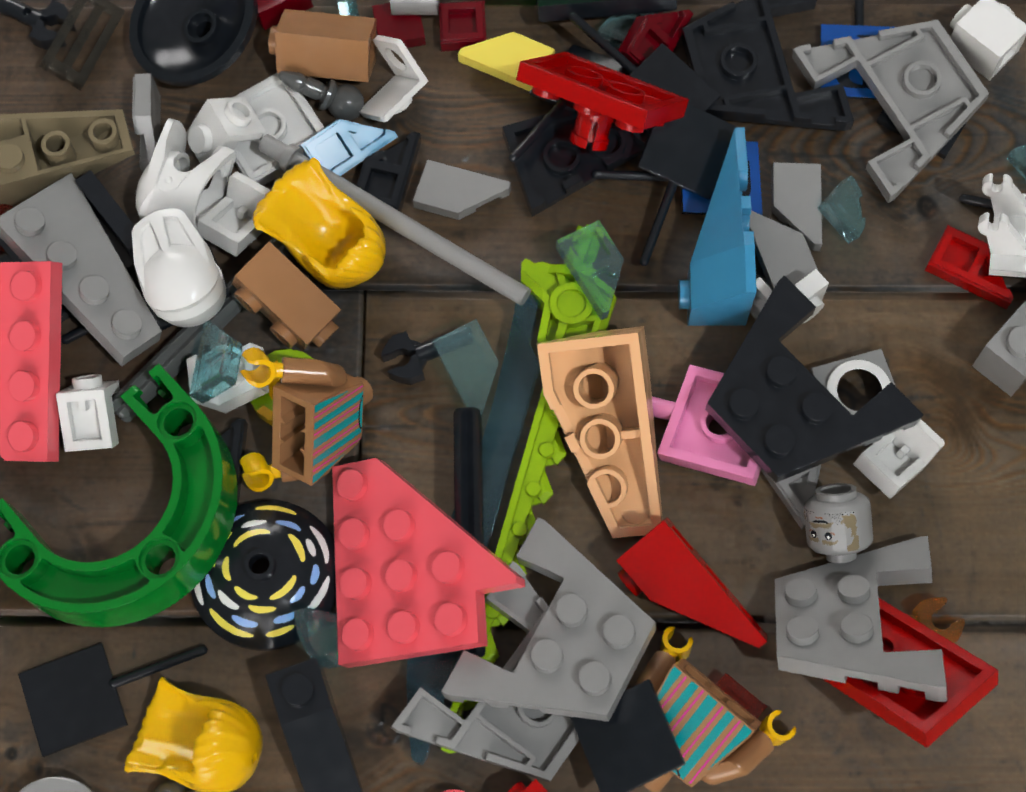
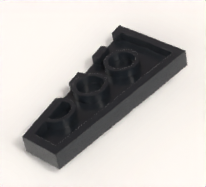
(557, 167)

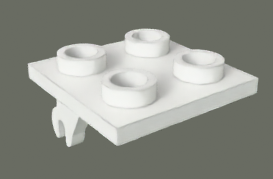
(1008, 231)

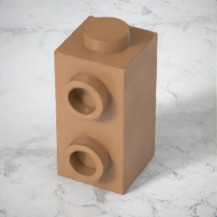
(324, 45)
(286, 298)

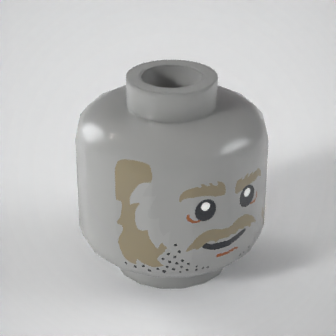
(838, 522)

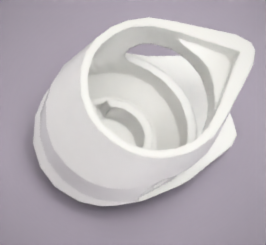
(171, 183)
(176, 269)

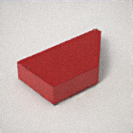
(966, 264)

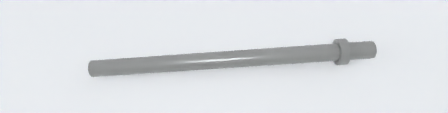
(404, 225)

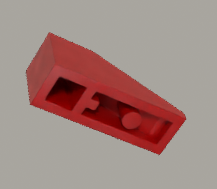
(680, 579)

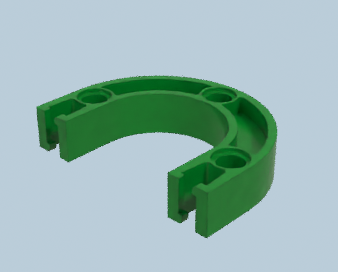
(190, 530)

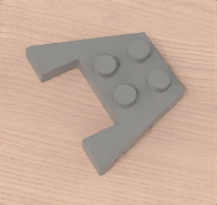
(917, 81)
(833, 622)
(578, 652)
(504, 737)

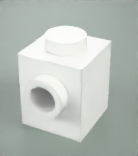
(987, 35)

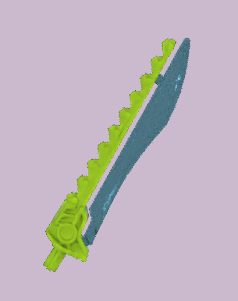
(564, 315)

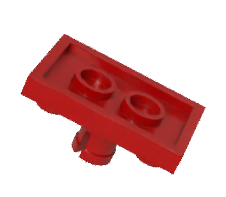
(600, 97)
(908, 711)

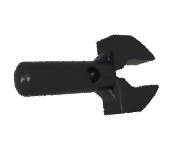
(37, 19)
(419, 353)

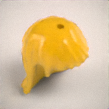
(322, 227)
(196, 741)

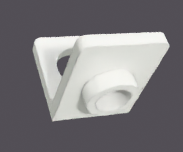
(398, 92)

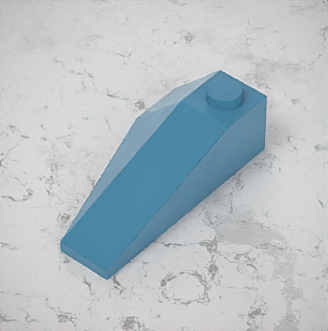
(723, 264)

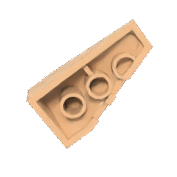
(605, 409)

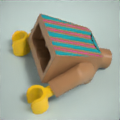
(313, 418)
(708, 725)

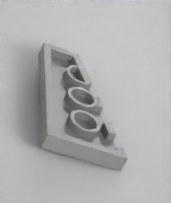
(95, 283)

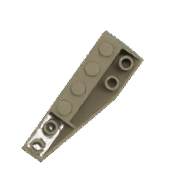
(50, 145)

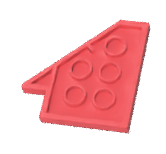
(30, 360)
(405, 571)

